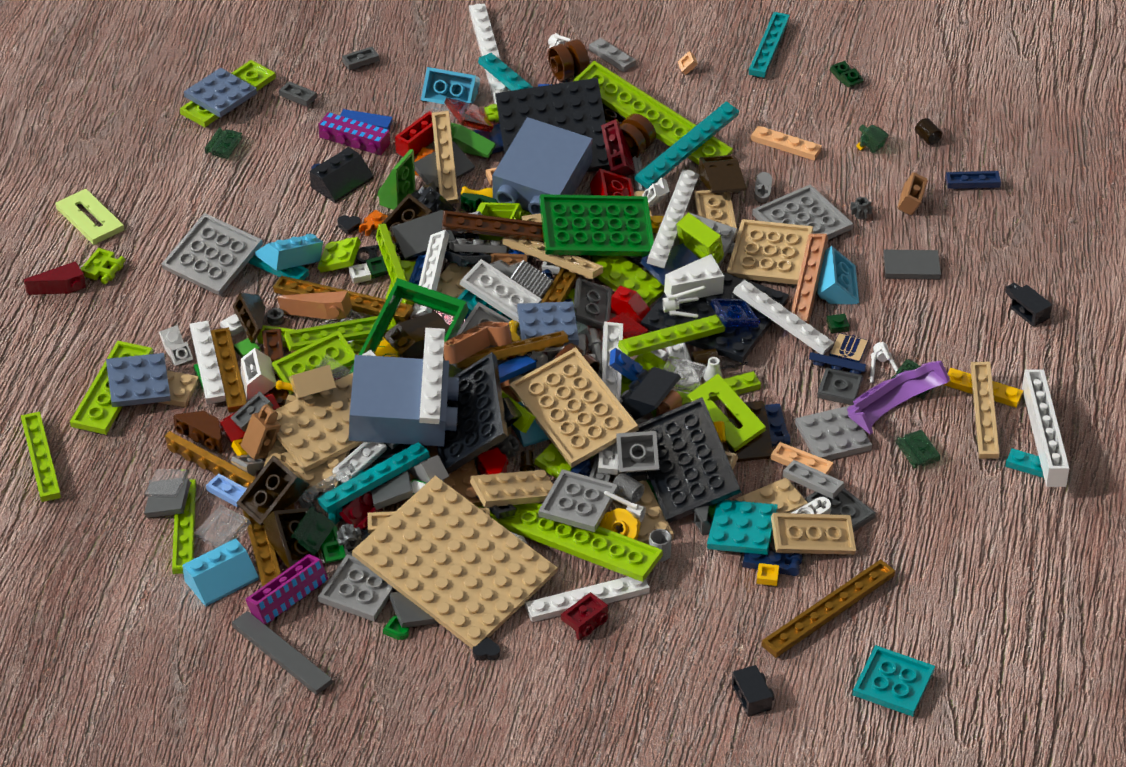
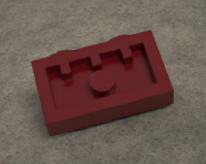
(357, 511)
(586, 615)

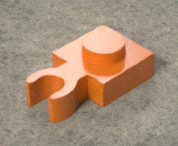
(371, 222)

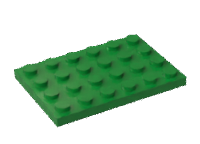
(596, 225)

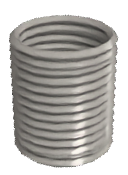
(629, 488)
(661, 539)

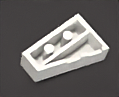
(696, 274)

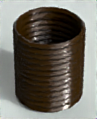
(928, 131)
(703, 356)

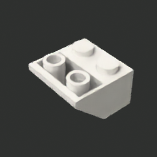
(257, 373)

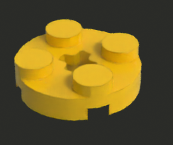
(625, 517)

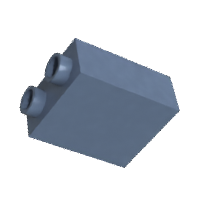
(541, 162)
(389, 401)

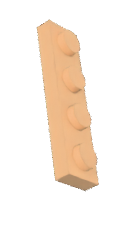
(786, 143)

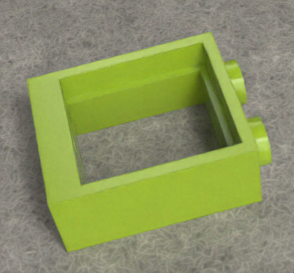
(502, 210)
(699, 238)

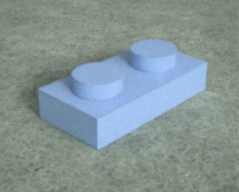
(225, 489)

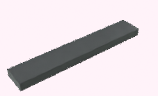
(282, 652)

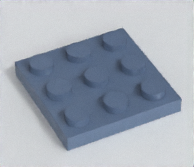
(220, 92)
(547, 318)
(138, 380)

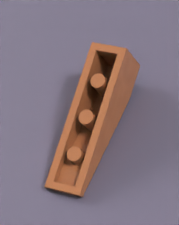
(317, 305)

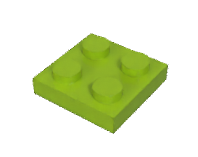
(339, 254)

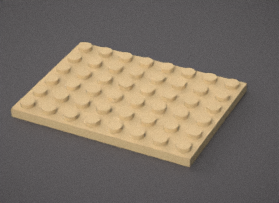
(454, 562)

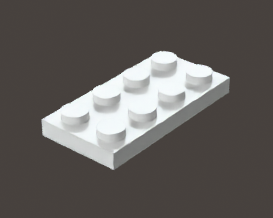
(497, 289)

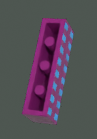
(354, 133)
(287, 589)

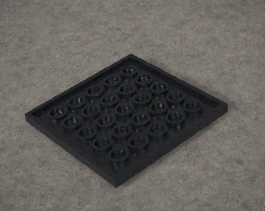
(566, 105)
(733, 343)

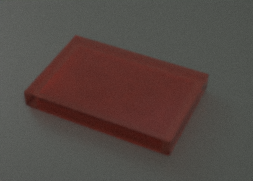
(468, 114)

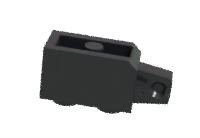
(434, 200)
(1029, 304)

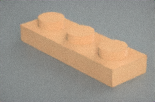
(786, 454)

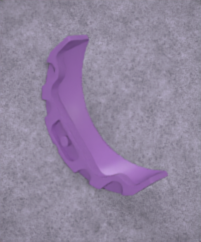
(892, 392)

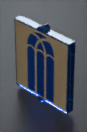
(849, 347)

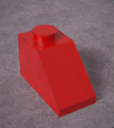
(630, 303)
(492, 462)

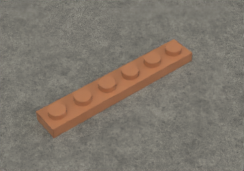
(809, 276)

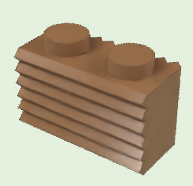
(912, 193)

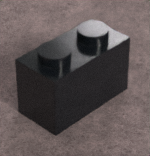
(752, 690)

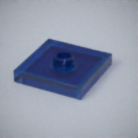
(734, 313)

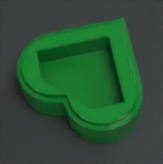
(394, 629)

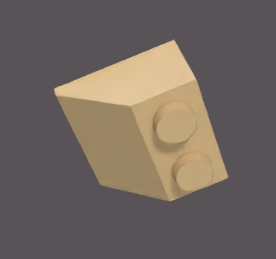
(312, 382)

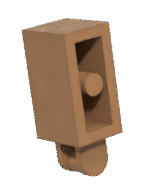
(261, 433)

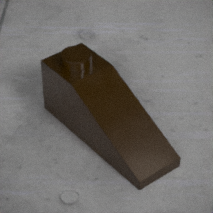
(250, 312)

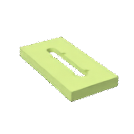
(93, 233)

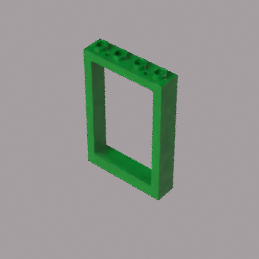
(422, 296)

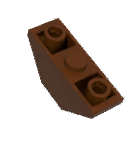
(200, 428)

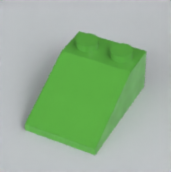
(399, 182)

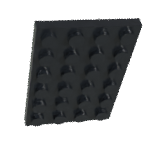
(479, 415)
(691, 461)

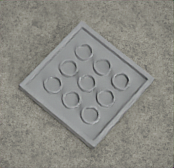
(805, 208)
(212, 254)

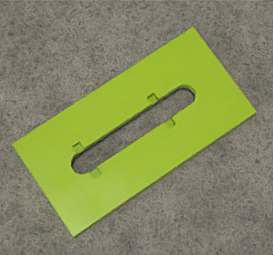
(751, 424)

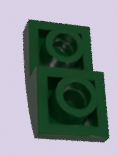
(845, 74)
(471, 202)

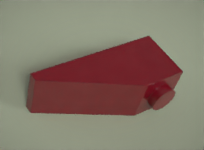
(617, 149)
(56, 281)

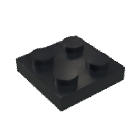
(465, 258)

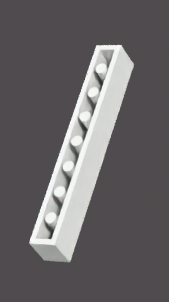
(1045, 428)

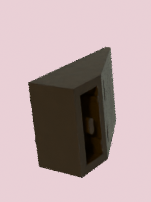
(721, 174)

